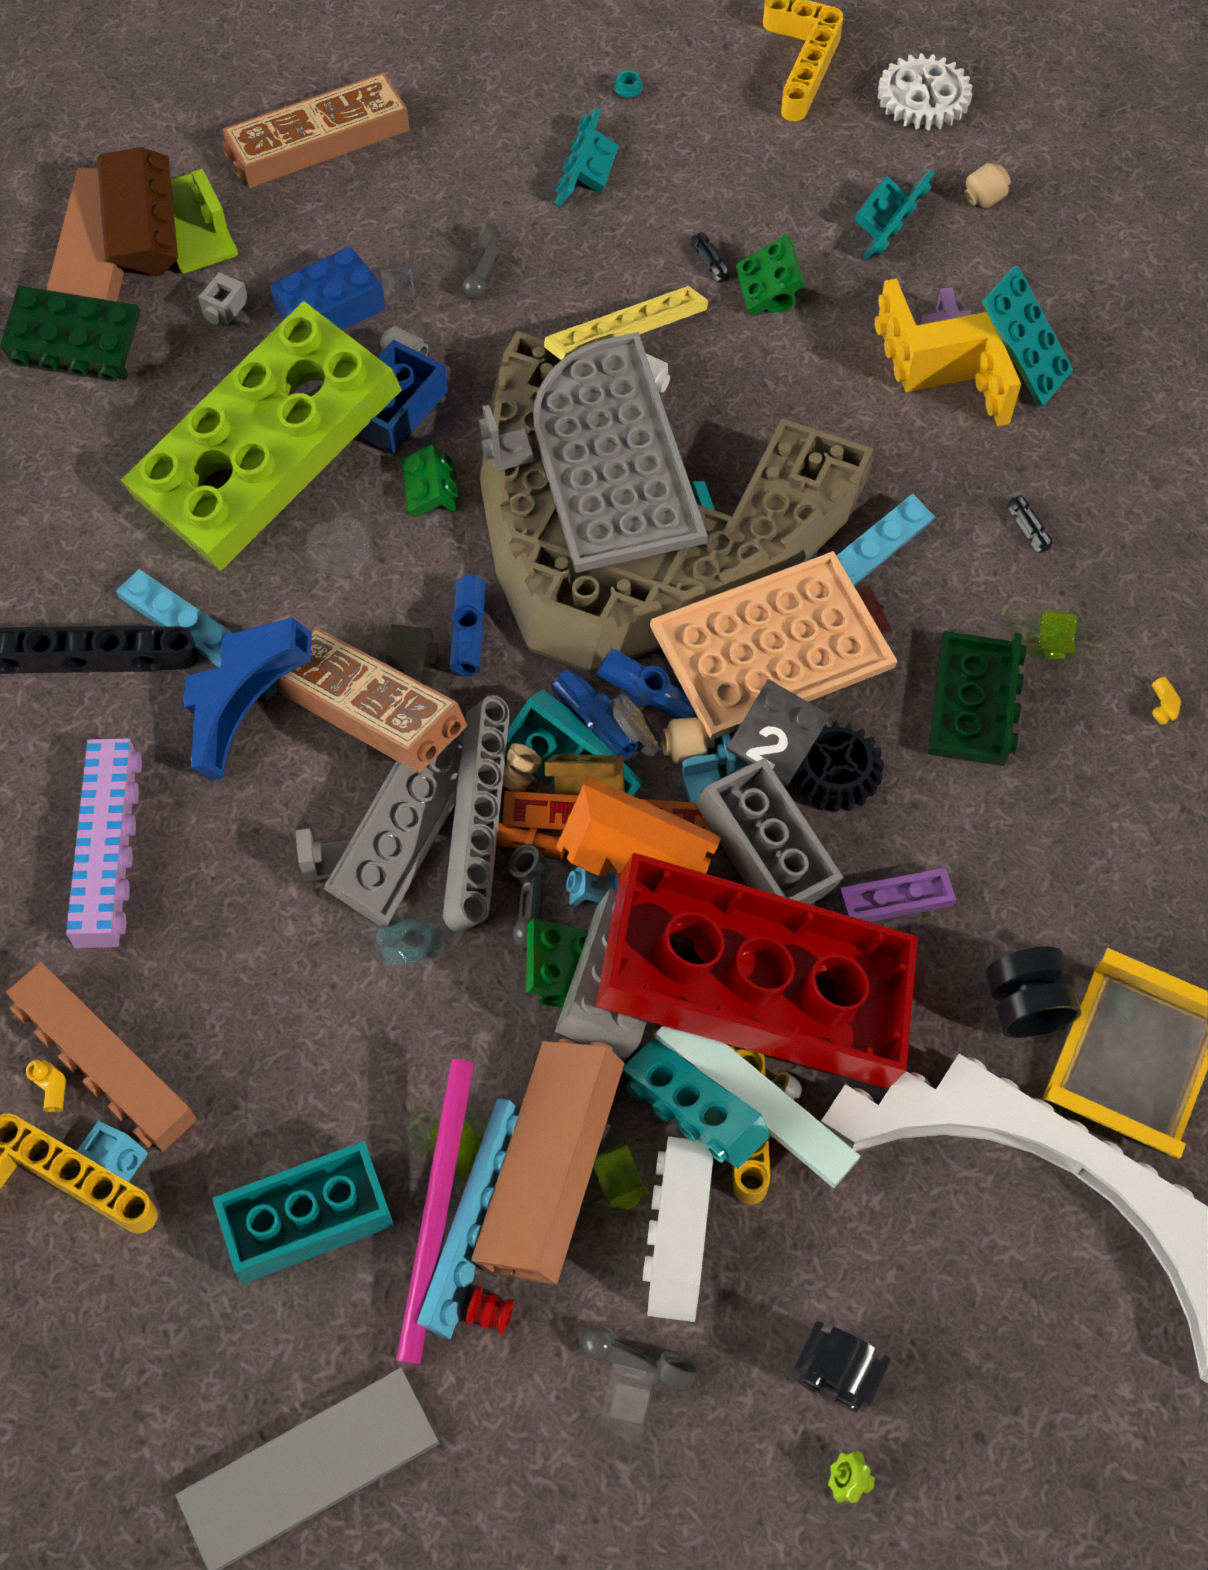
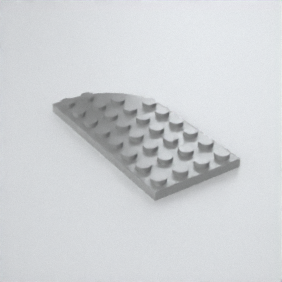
(613, 457)

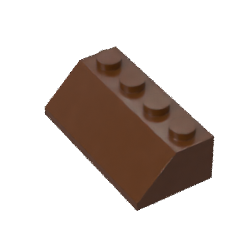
(137, 210)

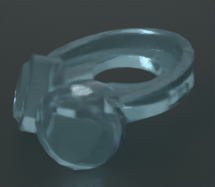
(387, 936)

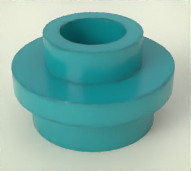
(628, 84)

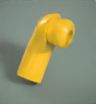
(1169, 702)
(51, 1081)

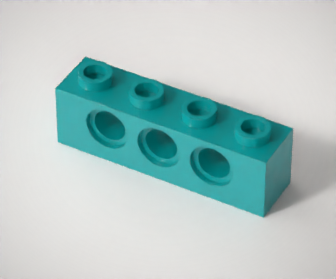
(695, 1103)

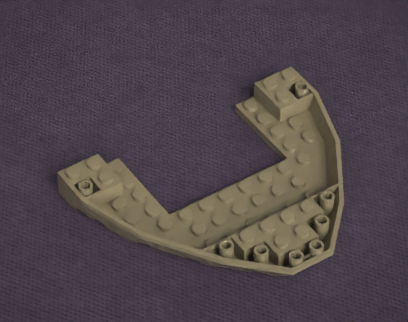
(785, 515)

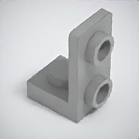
(506, 449)
(317, 859)

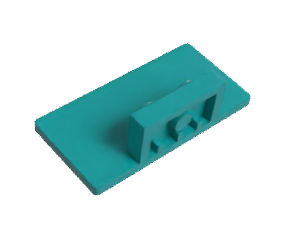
(1027, 335)

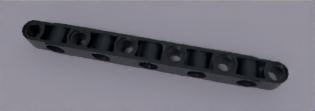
(87, 649)

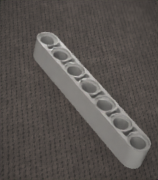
(481, 759)

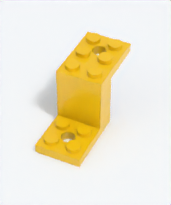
(947, 353)

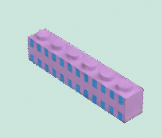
(103, 843)

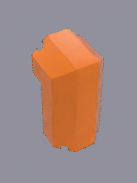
(612, 825)

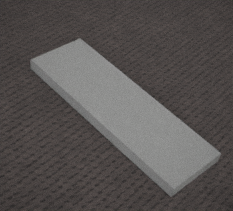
(396, 836)
(306, 1470)

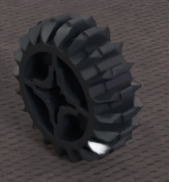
(842, 783)

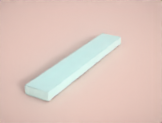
(782, 1115)

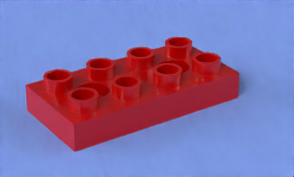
(759, 971)

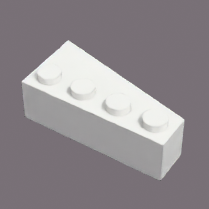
(680, 1229)

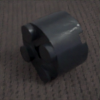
(842, 1366)

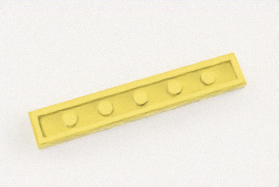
(636, 318)

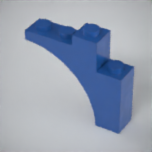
(223, 695)

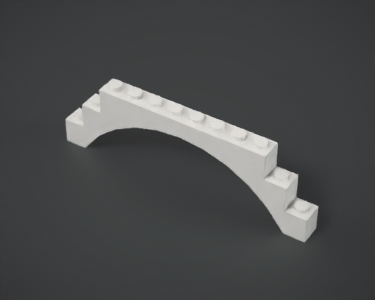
(992, 1108)

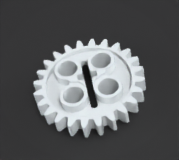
(925, 91)

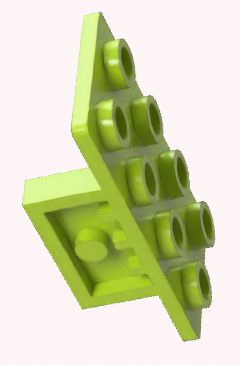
(199, 223)

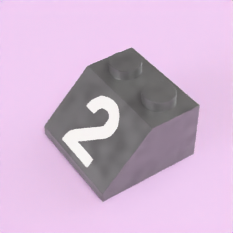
(778, 729)

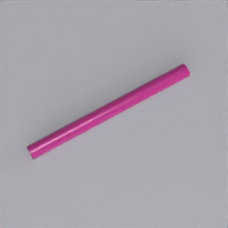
(435, 1207)

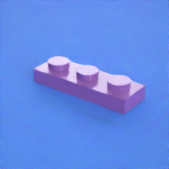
(898, 896)

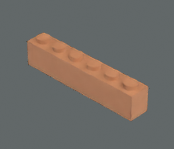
(101, 1056)

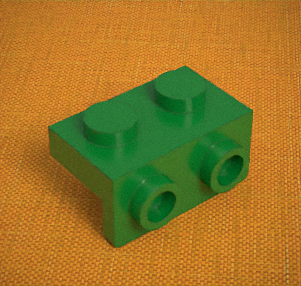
(429, 481)

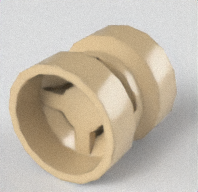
(519, 766)

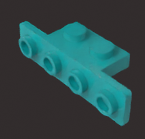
(589, 161)
(885, 208)

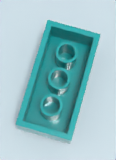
(302, 1212)

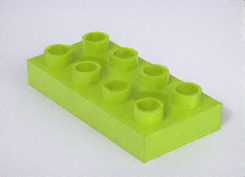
(262, 434)

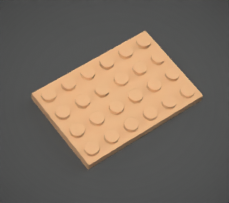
(788, 627)

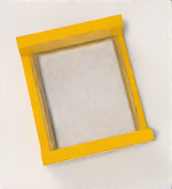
(1135, 1053)

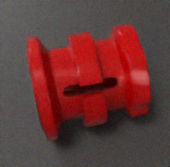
(489, 1311)

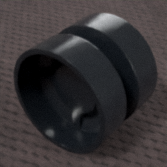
(1033, 992)

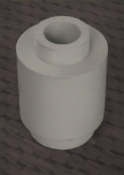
(405, 338)

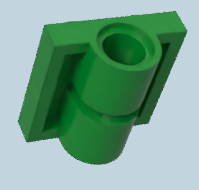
(771, 277)
(552, 960)

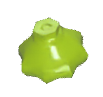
(850, 1477)

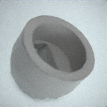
(788, 1084)

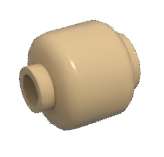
(987, 185)
(685, 739)

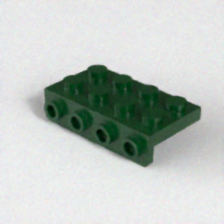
(70, 333)
(977, 698)

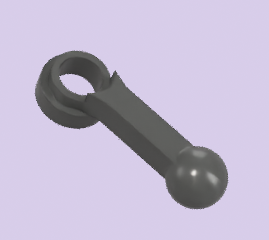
(475, 285)
(530, 887)
(670, 1368)

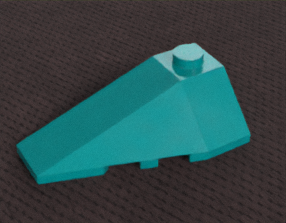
(554, 729)

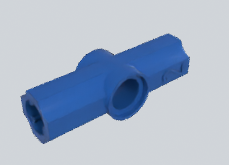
(468, 640)
(633, 677)
(593, 711)

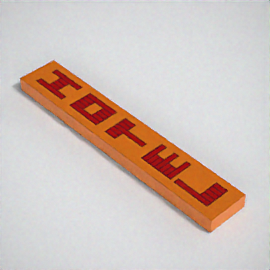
(553, 810)

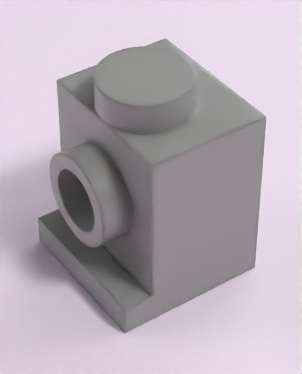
(218, 303)

